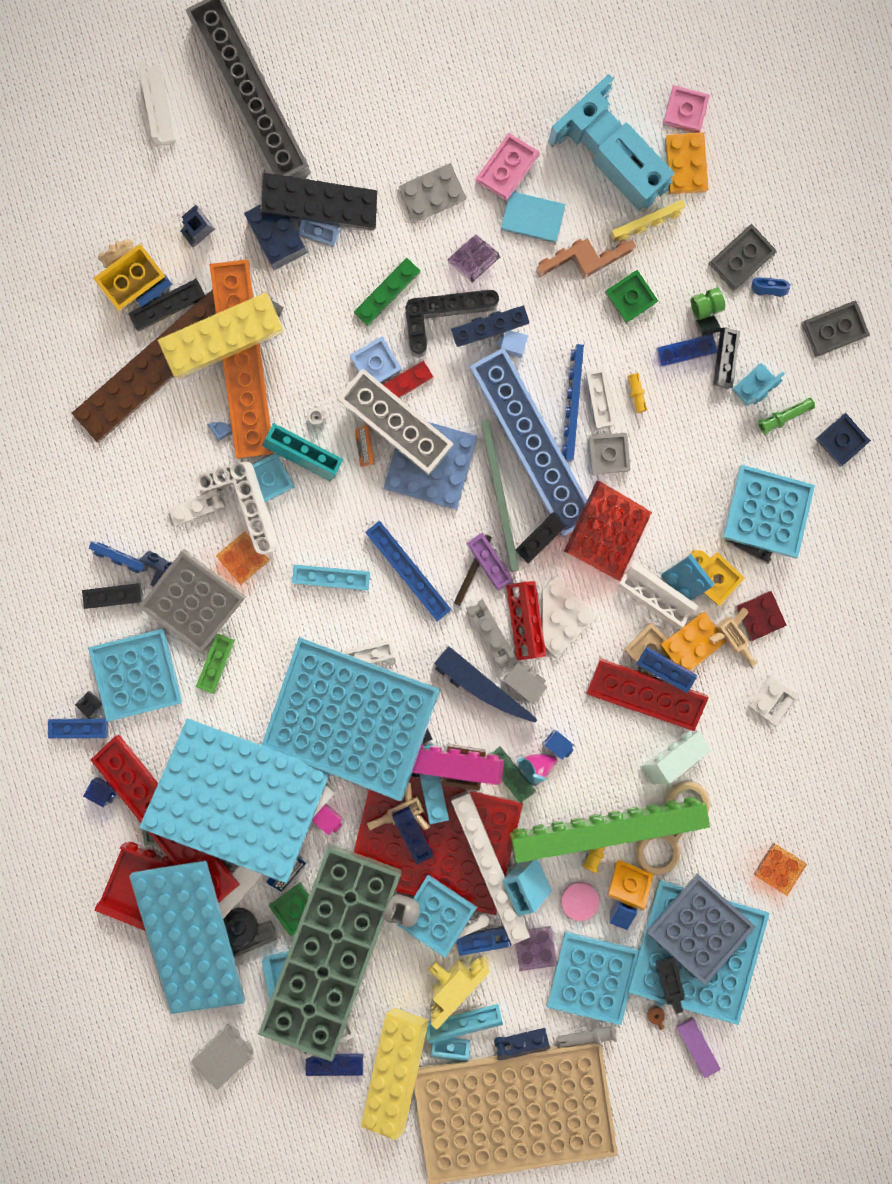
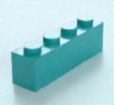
(302, 452)

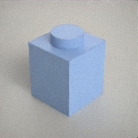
(513, 343)

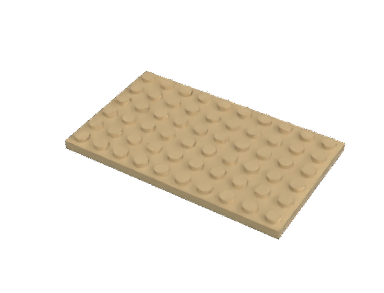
(514, 1113)

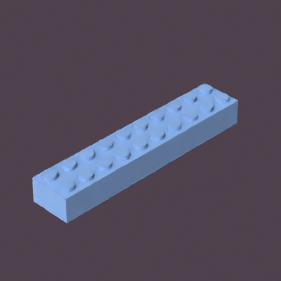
(529, 437)

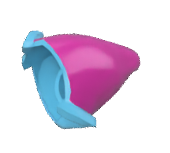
(536, 767)

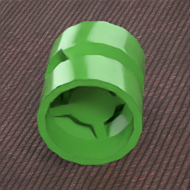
(711, 302)

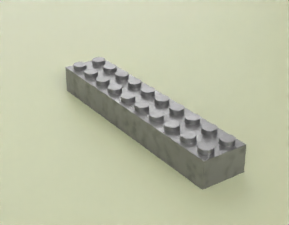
(247, 89)

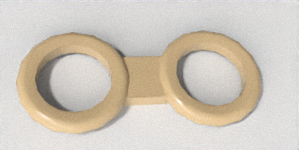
(672, 839)

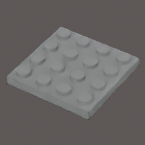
(192, 601)

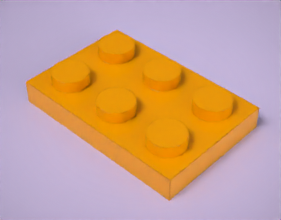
(688, 161)
(691, 643)

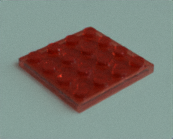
(607, 531)

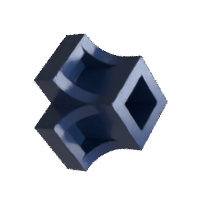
(196, 226)

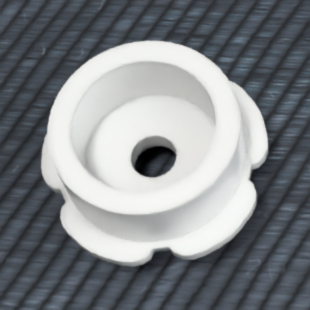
(311, 417)

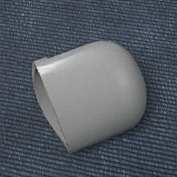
(406, 911)

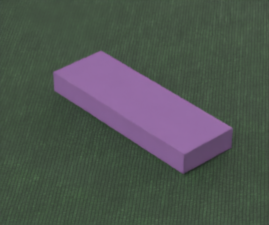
(489, 561)
(698, 1047)

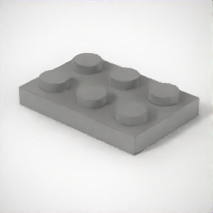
(432, 192)

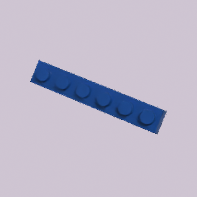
(573, 394)
(408, 570)

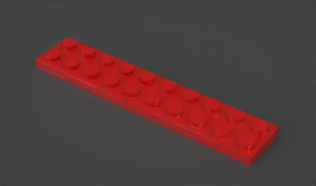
(136, 788)

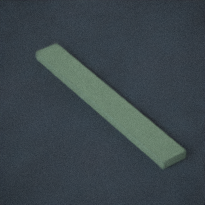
(499, 494)

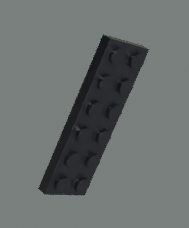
(318, 201)

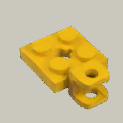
(717, 565)

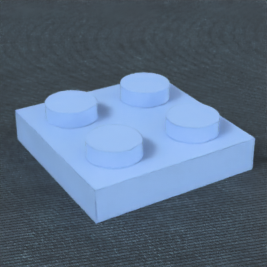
(376, 360)

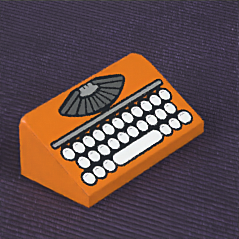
(364, 446)

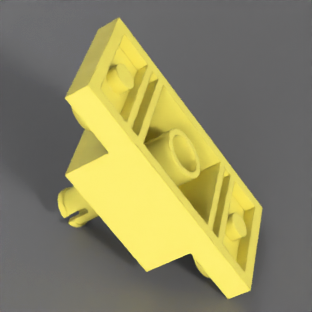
(454, 986)

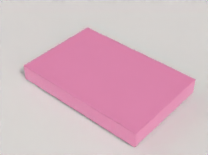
(507, 166)

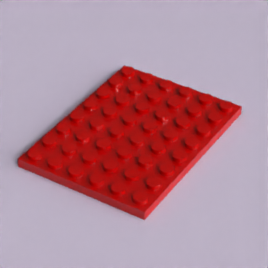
(453, 857)

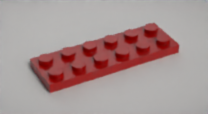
(646, 694)

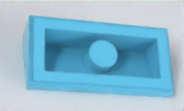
(451, 1049)

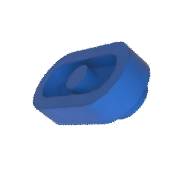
(770, 286)

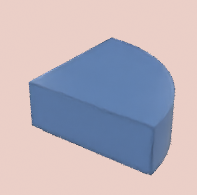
(220, 430)

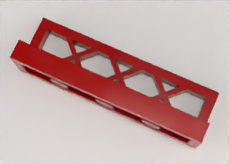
(530, 620)

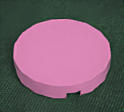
(580, 901)

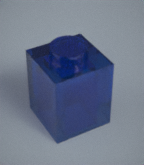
(100, 792)

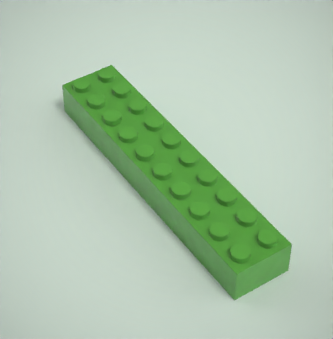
(609, 830)

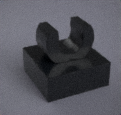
(88, 704)

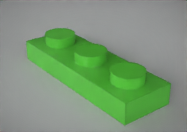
(215, 663)

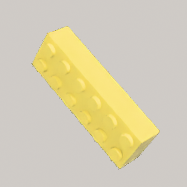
(221, 335)
(394, 1073)

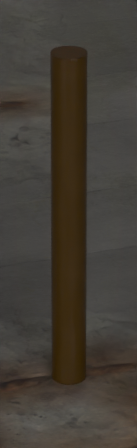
(468, 579)

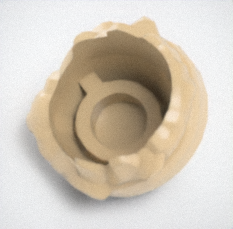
(115, 252)

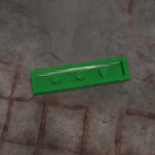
(387, 292)

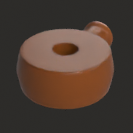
(657, 1020)

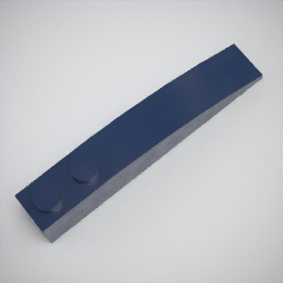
(471, 679)

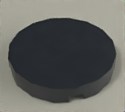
(240, 927)

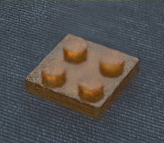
(241, 558)
(780, 869)

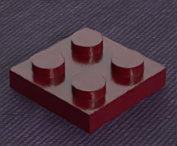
(762, 616)

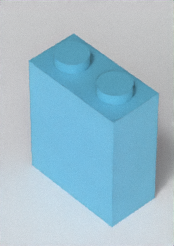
(527, 887)

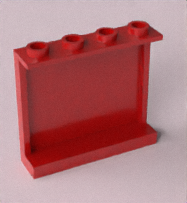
(119, 897)

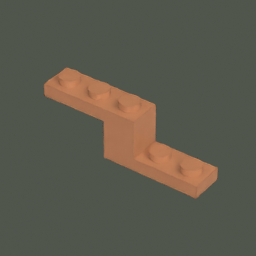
(585, 257)

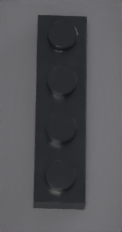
(167, 305)

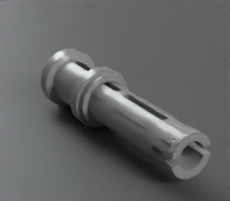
(596, 1035)

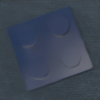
(842, 439)

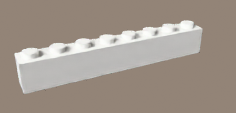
(489, 865)

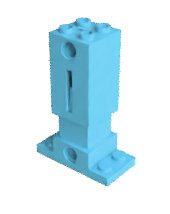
(616, 147)

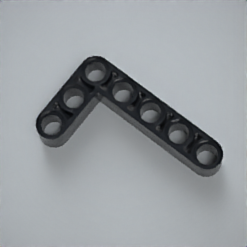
(442, 311)

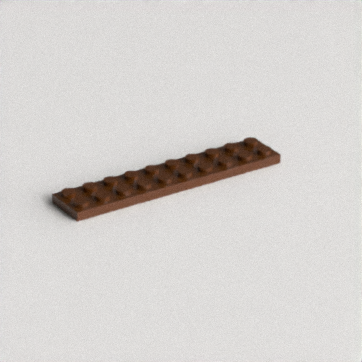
(136, 380)

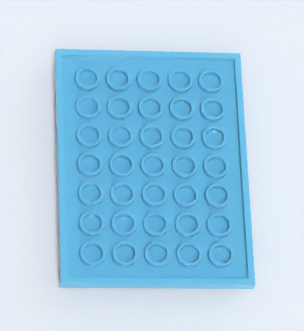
(351, 718)
(235, 800)

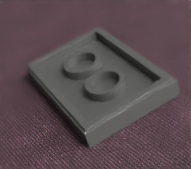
(742, 257)
(835, 328)

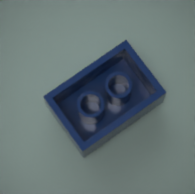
(276, 237)

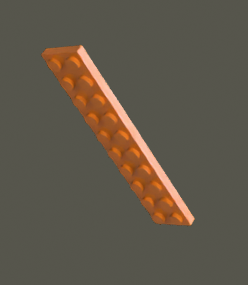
(245, 369)

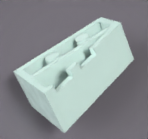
(676, 758)

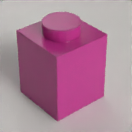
(327, 819)

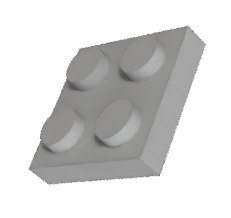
(609, 453)

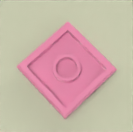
(686, 109)

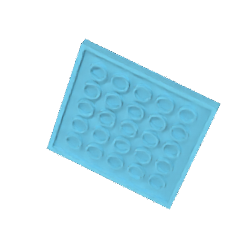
(727, 989)

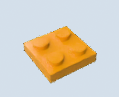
(630, 885)

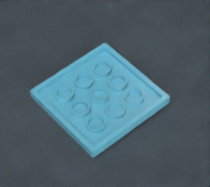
(768, 511)
(135, 675)
(592, 978)

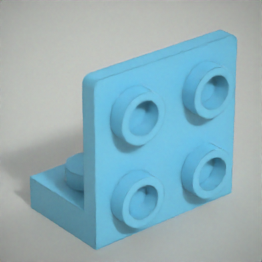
(756, 384)

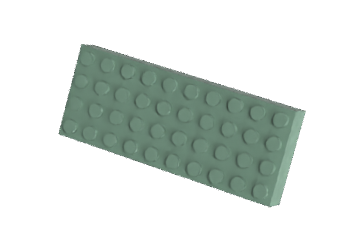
(330, 952)

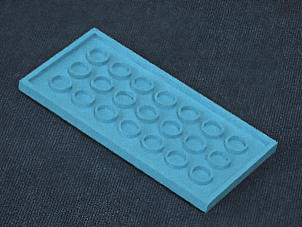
(188, 937)

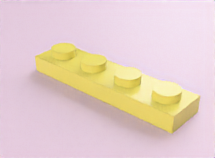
(640, 225)

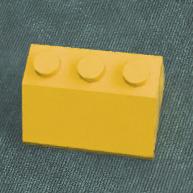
(129, 276)

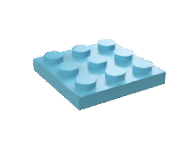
(441, 916)

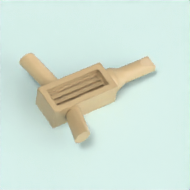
(734, 637)
(414, 804)

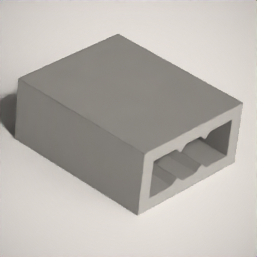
(222, 1056)

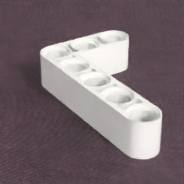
(246, 501)

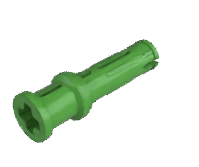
(779, 419)

